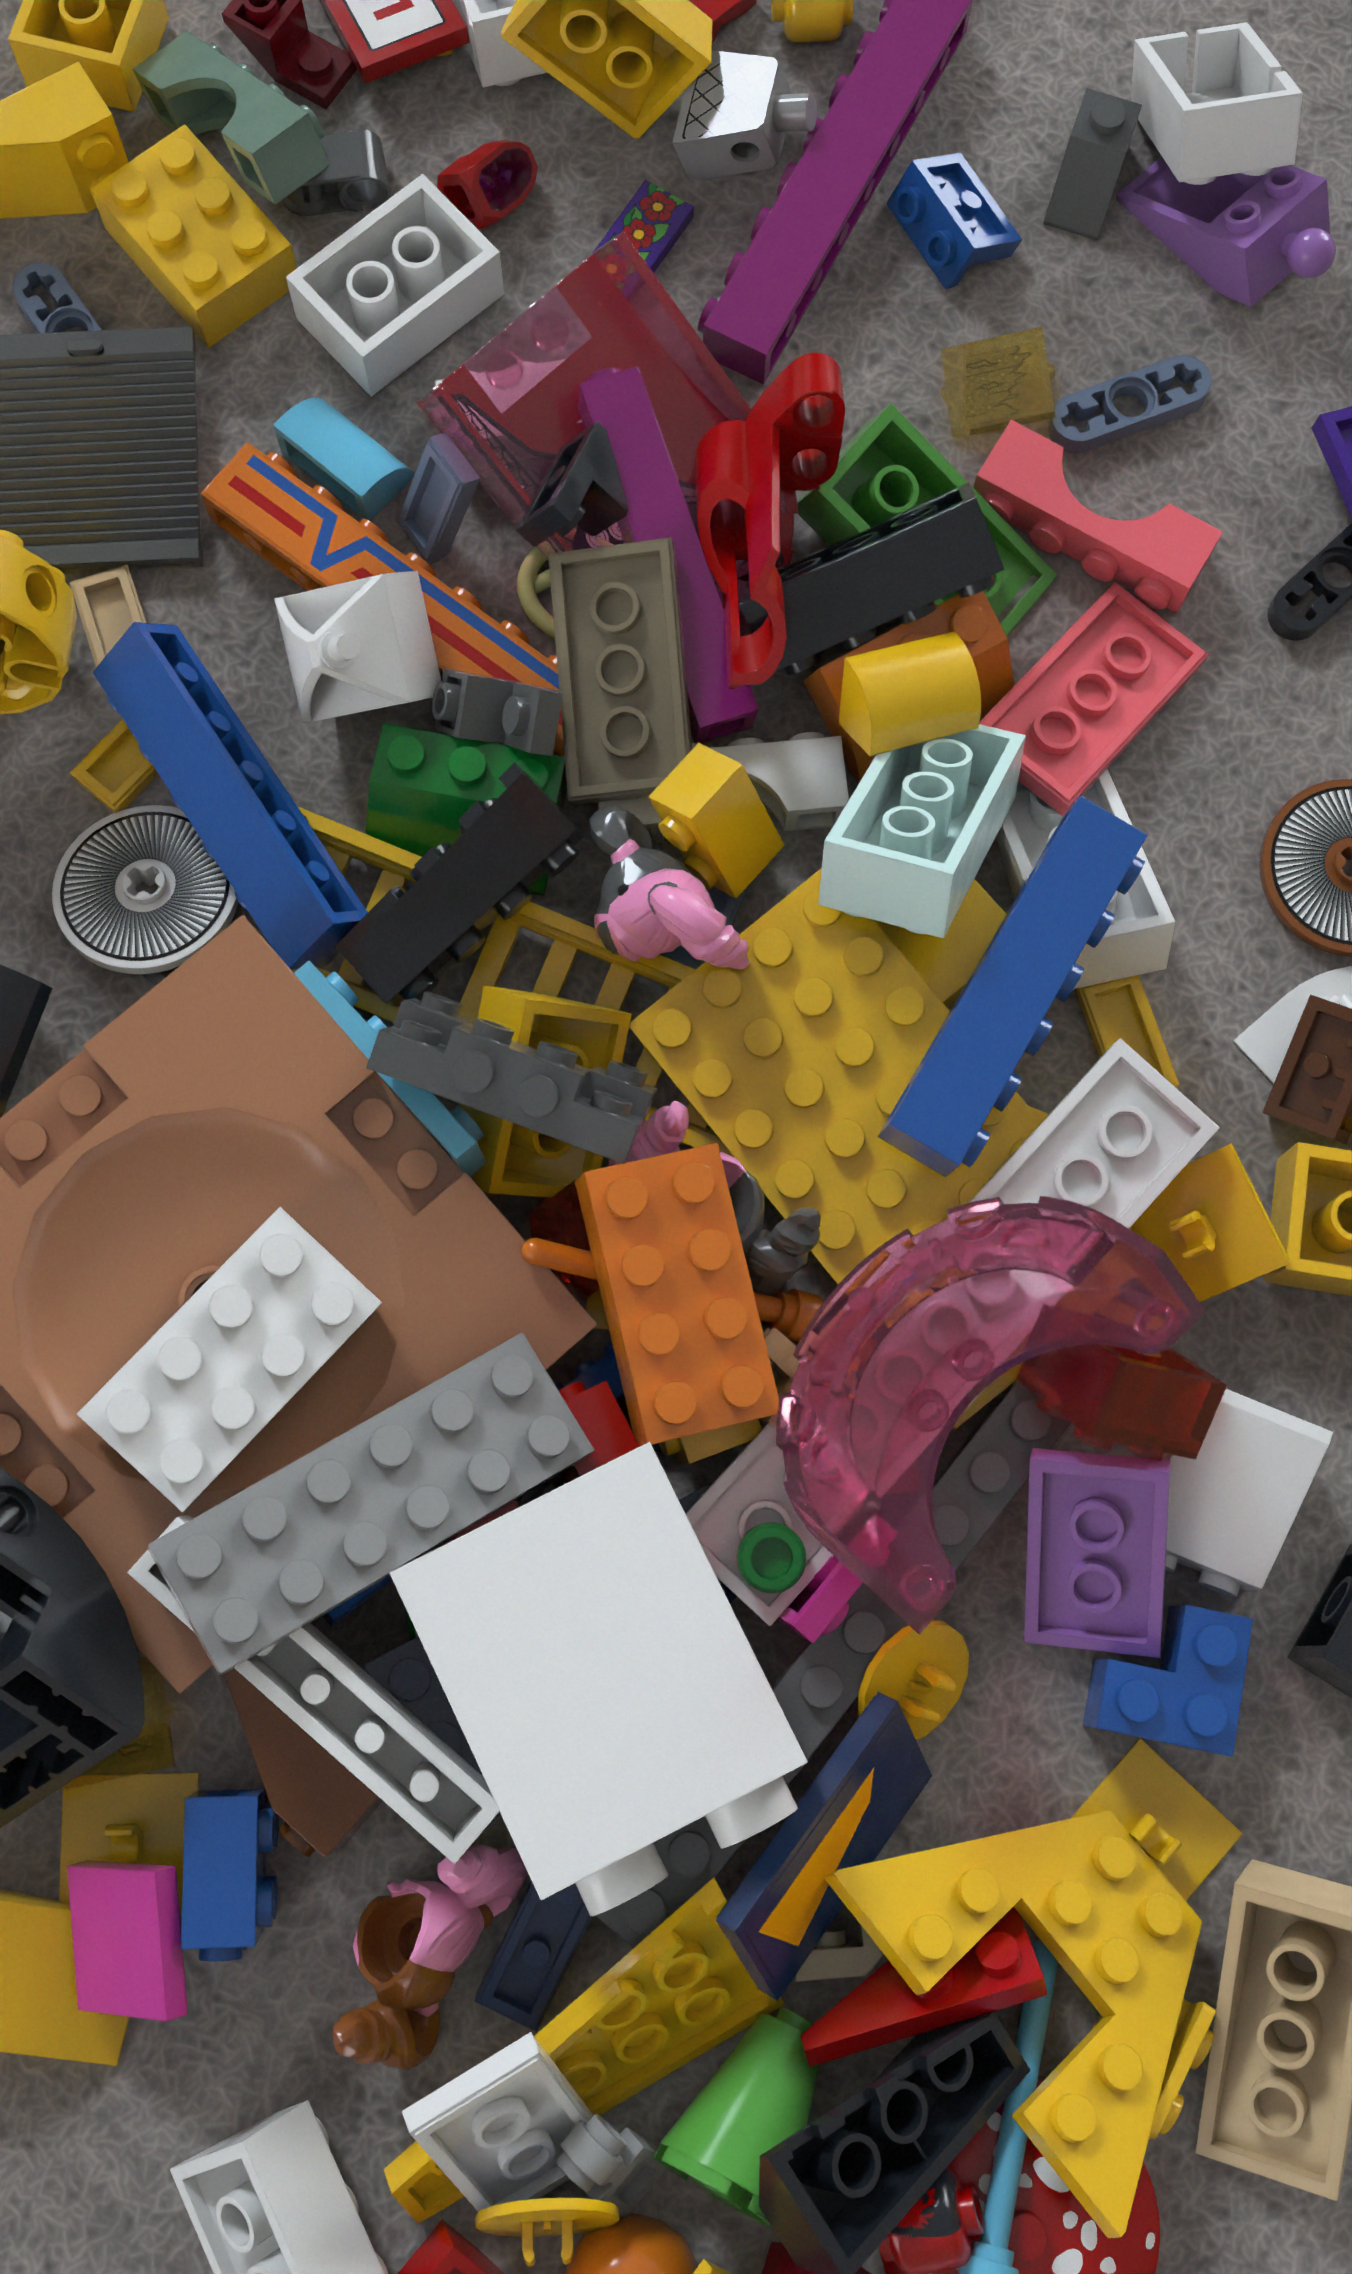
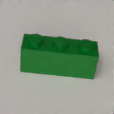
(431, 779)

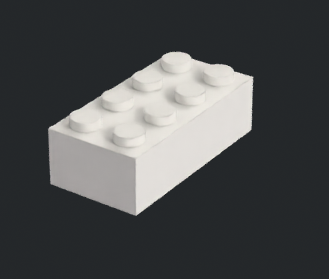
(229, 1359)

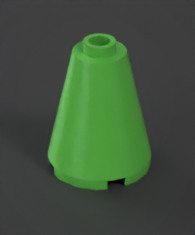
(744, 2111)

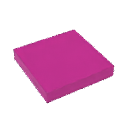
(127, 1939)

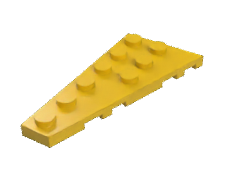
(629, 2029)

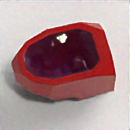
(489, 181)

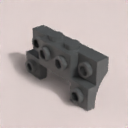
(512, 1081)

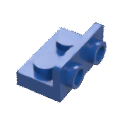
(951, 217)

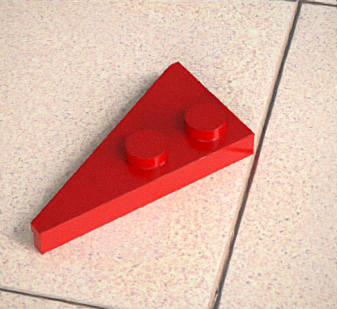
(884, 2009)

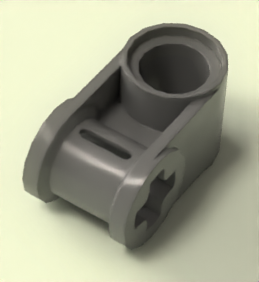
(351, 180)

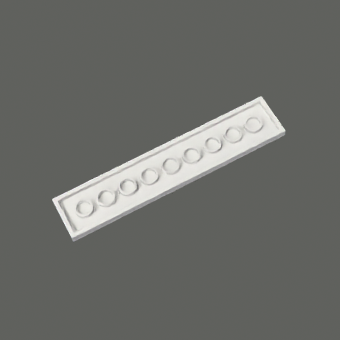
(1102, 1147)

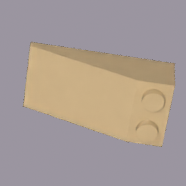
(1283, 2032)

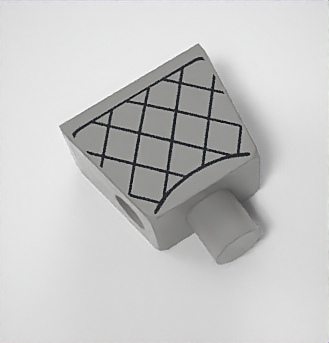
(739, 116)

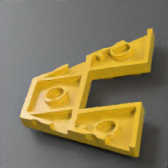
(1111, 1929)

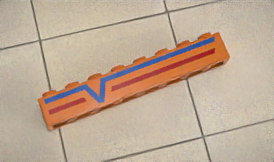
(323, 546)

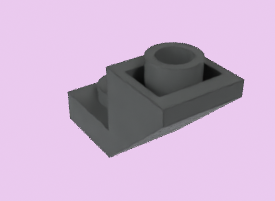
(497, 711)

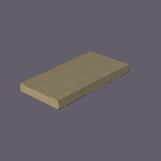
(620, 668)

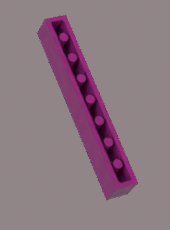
(831, 183)

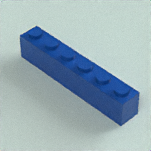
(229, 794)
(1013, 988)

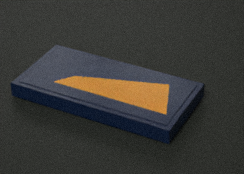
(838, 1824)

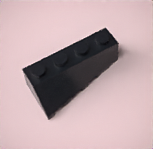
(462, 889)
(870, 2159)

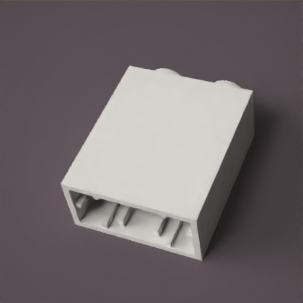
(602, 1680)

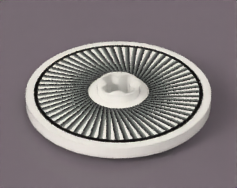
(134, 930)

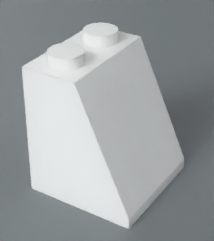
(1240, 1493)

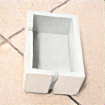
(1239, 108)

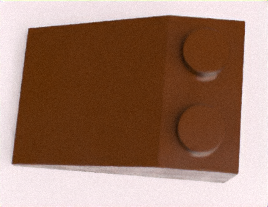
(302, 1780)

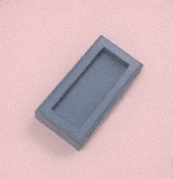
(438, 497)

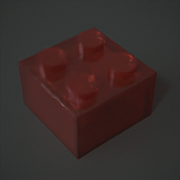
(1127, 1397)

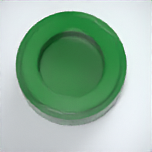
(771, 1557)

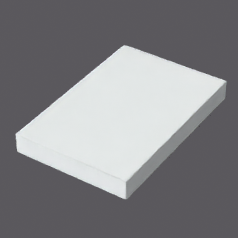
(500, 2125)

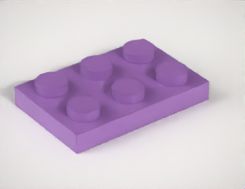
(1096, 1551)

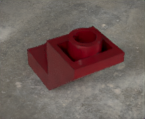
(287, 50)

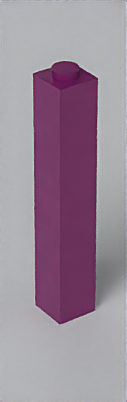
(658, 512)

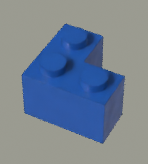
(1191, 1696)

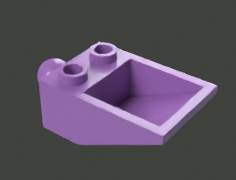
(1239, 228)

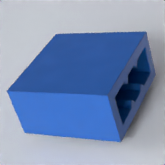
(223, 1872)

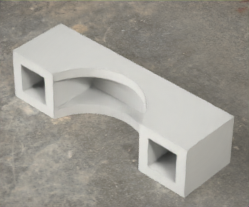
(794, 778)

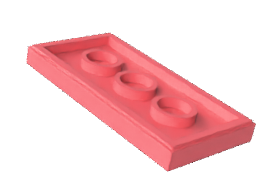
(1094, 695)

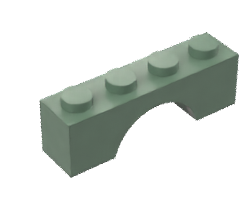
(265, 132)

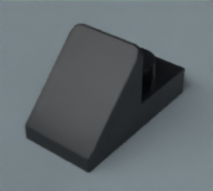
(577, 490)

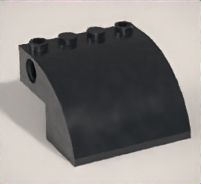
(64, 1655)

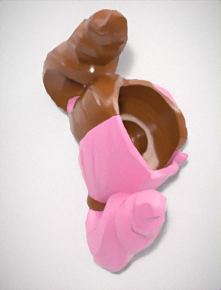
(413, 1946)

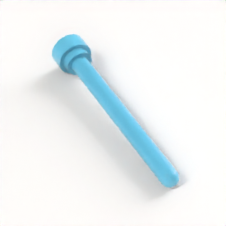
(991, 2251)

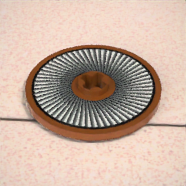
(1305, 863)

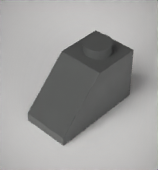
(1092, 164)

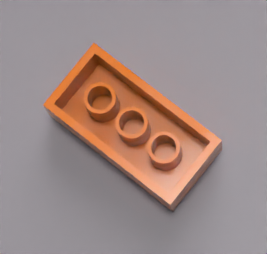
(677, 1294)

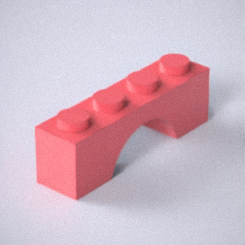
(1150, 555)

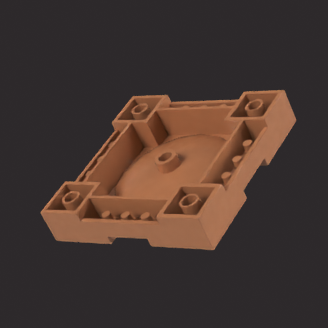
(156, 1167)

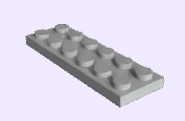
(368, 1502)

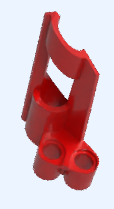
(739, 474)

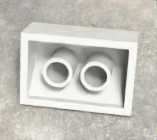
(276, 2202)

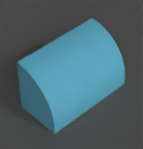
(341, 457)

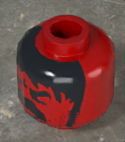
(937, 2229)

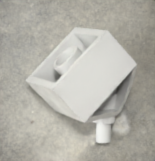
(359, 645)

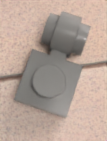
(610, 2163)

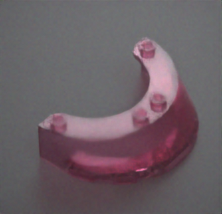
(920, 1339)

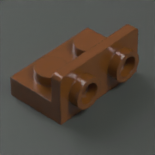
(1316, 1073)

